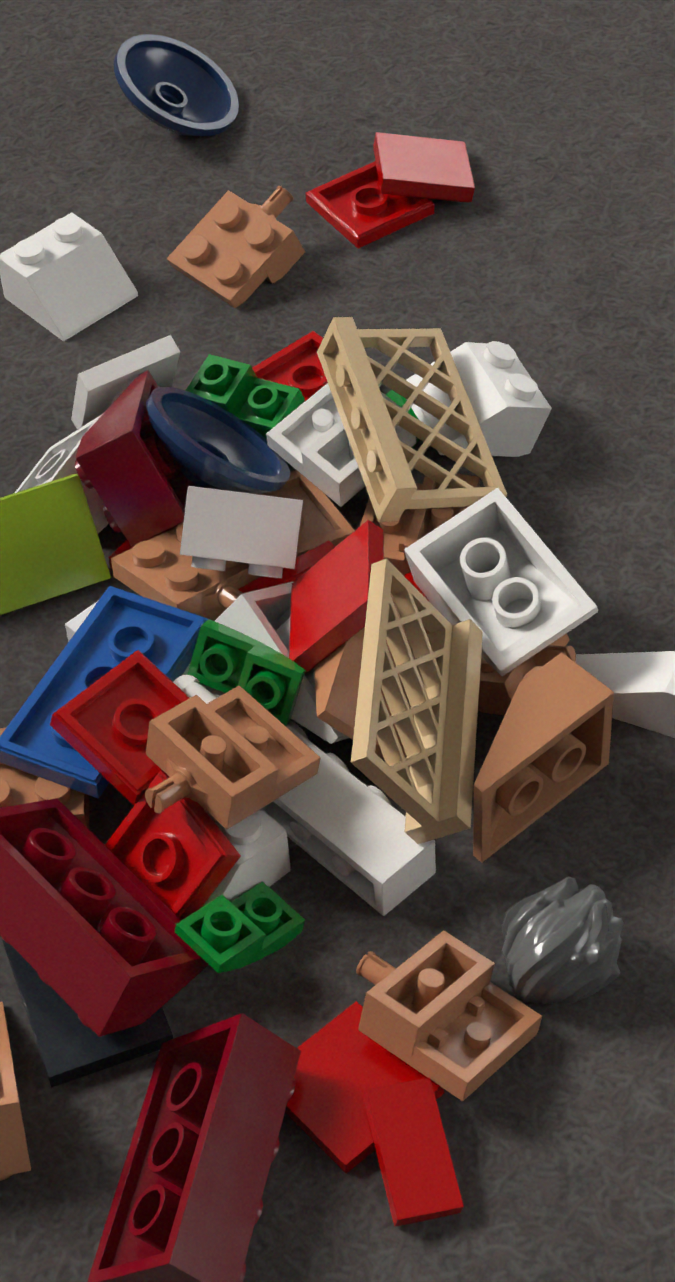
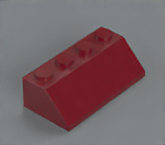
(87, 920)
(199, 1157)

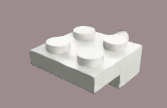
(319, 448)

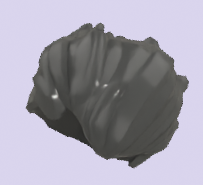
(561, 944)

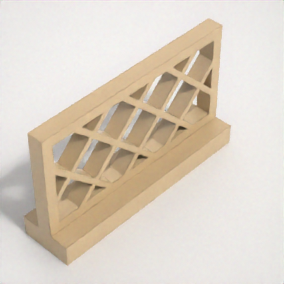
(372, 419)
(441, 697)

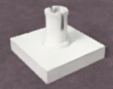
(104, 383)

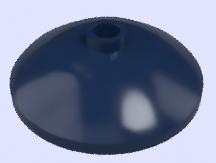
(175, 85)
(214, 444)

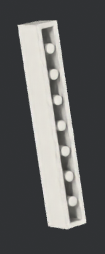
(345, 826)

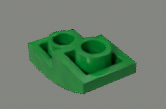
(240, 392)
(232, 659)
(241, 930)

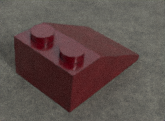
(131, 468)

